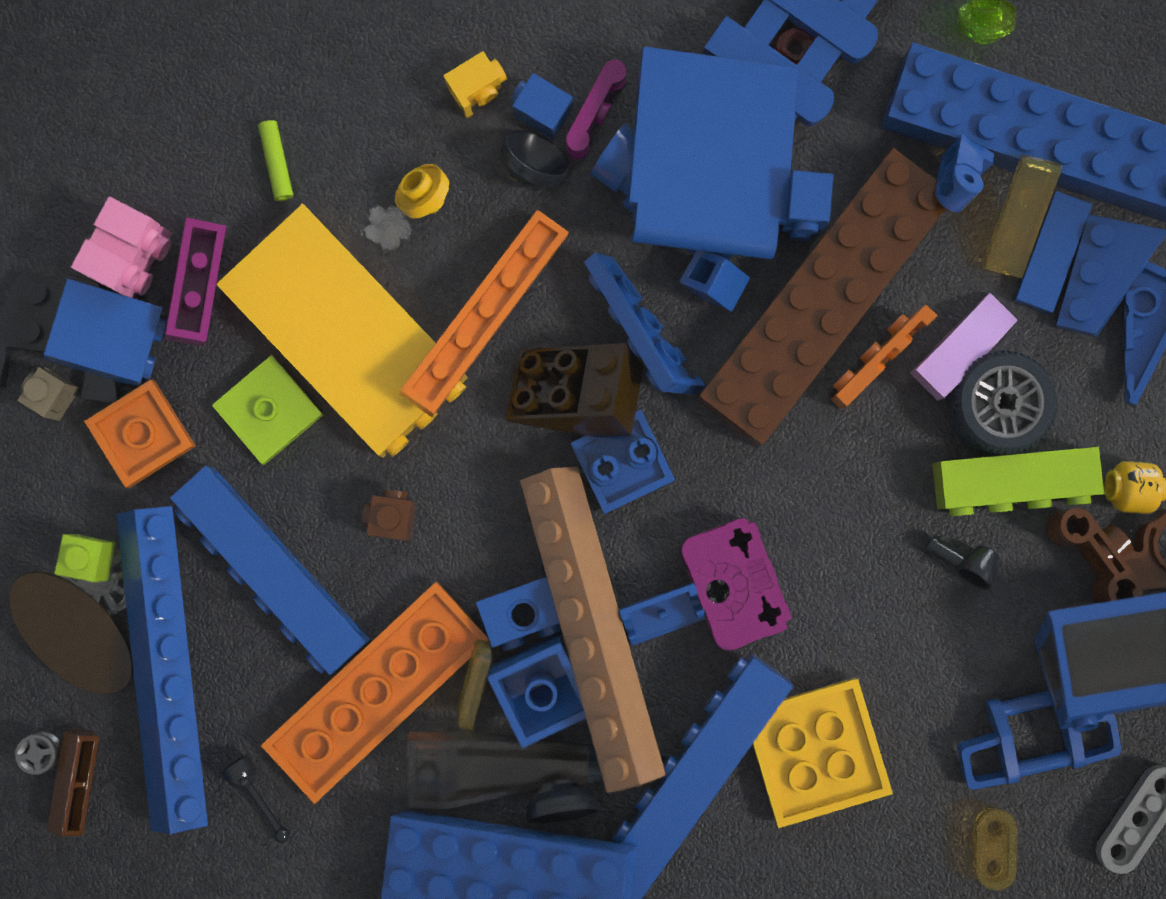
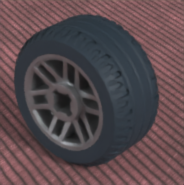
(1027, 407)

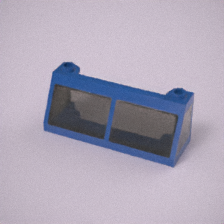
(1104, 659)

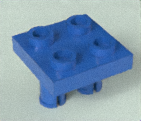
(623, 465)

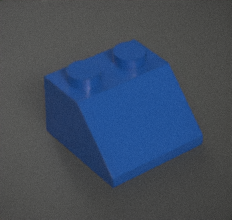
(537, 690)

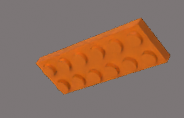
(374, 692)

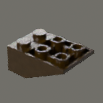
(577, 389)

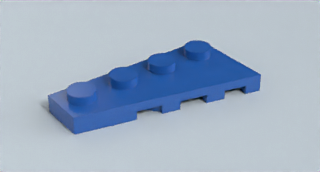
(641, 327)

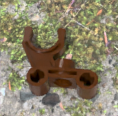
(1112, 553)

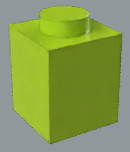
(85, 558)

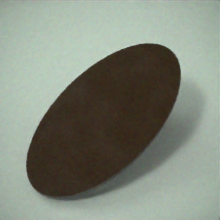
(70, 632)

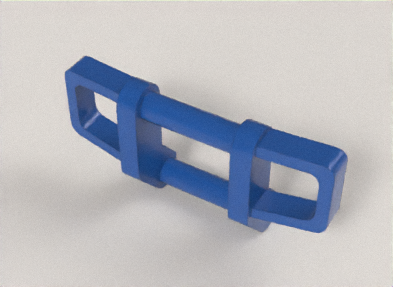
(1002, 737)

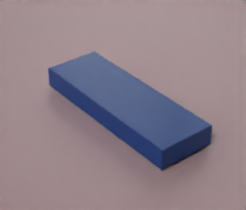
(1052, 252)

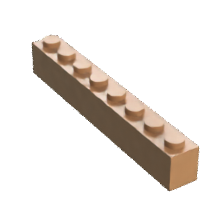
(592, 629)

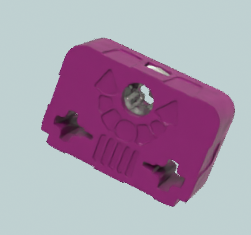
(747, 579)

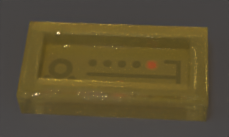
(473, 684)

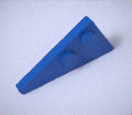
(1143, 330)

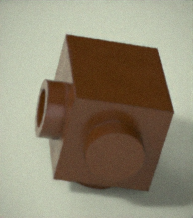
(390, 515)

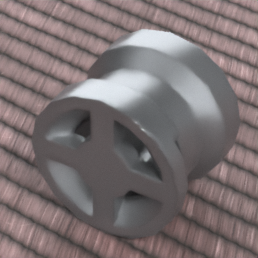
(31, 756)

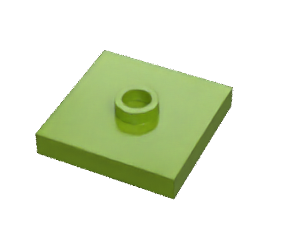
(267, 410)

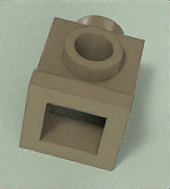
(47, 393)

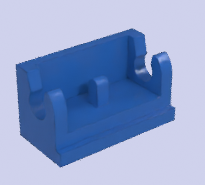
(662, 613)

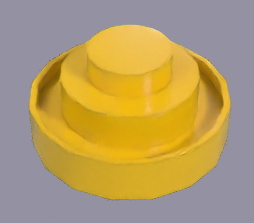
(422, 191)

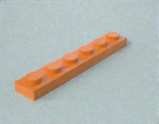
(483, 314)

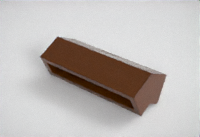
(67, 781)

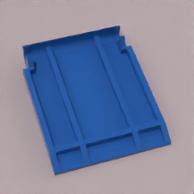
(711, 152)

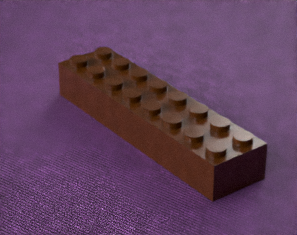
(824, 299)

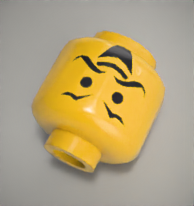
(1135, 487)

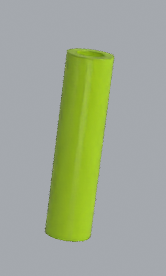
(275, 160)

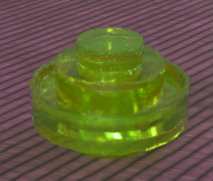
(986, 19)

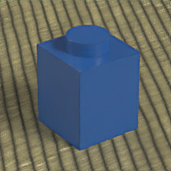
(541, 105)
(715, 279)

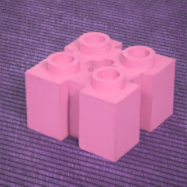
(123, 249)

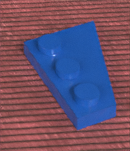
(1103, 271)

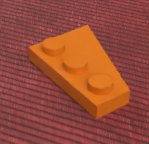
(877, 355)

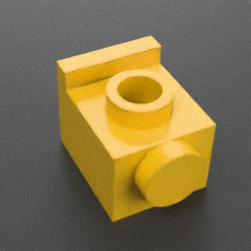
(475, 82)

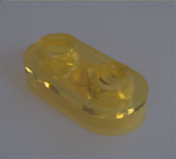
(995, 847)

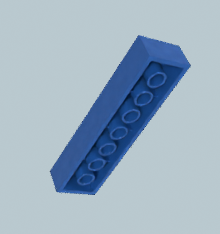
(1098, 146)

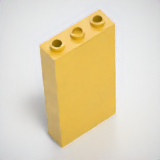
(335, 328)

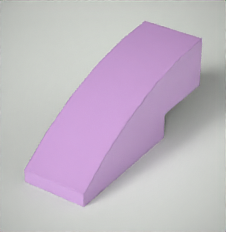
(963, 345)

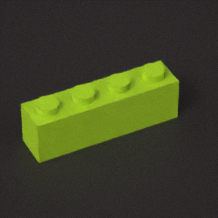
(1018, 478)

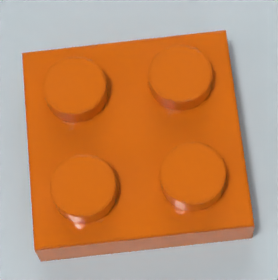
(140, 433)

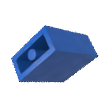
(104, 333)

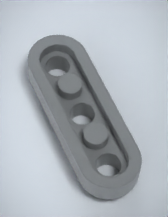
(1132, 837)

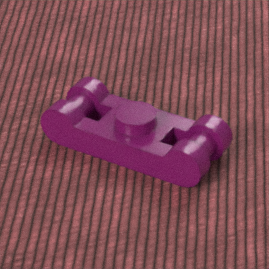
(595, 109)

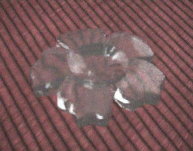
(388, 227)

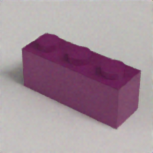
(195, 282)

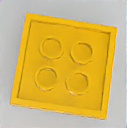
(820, 754)

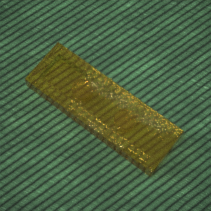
(1022, 215)

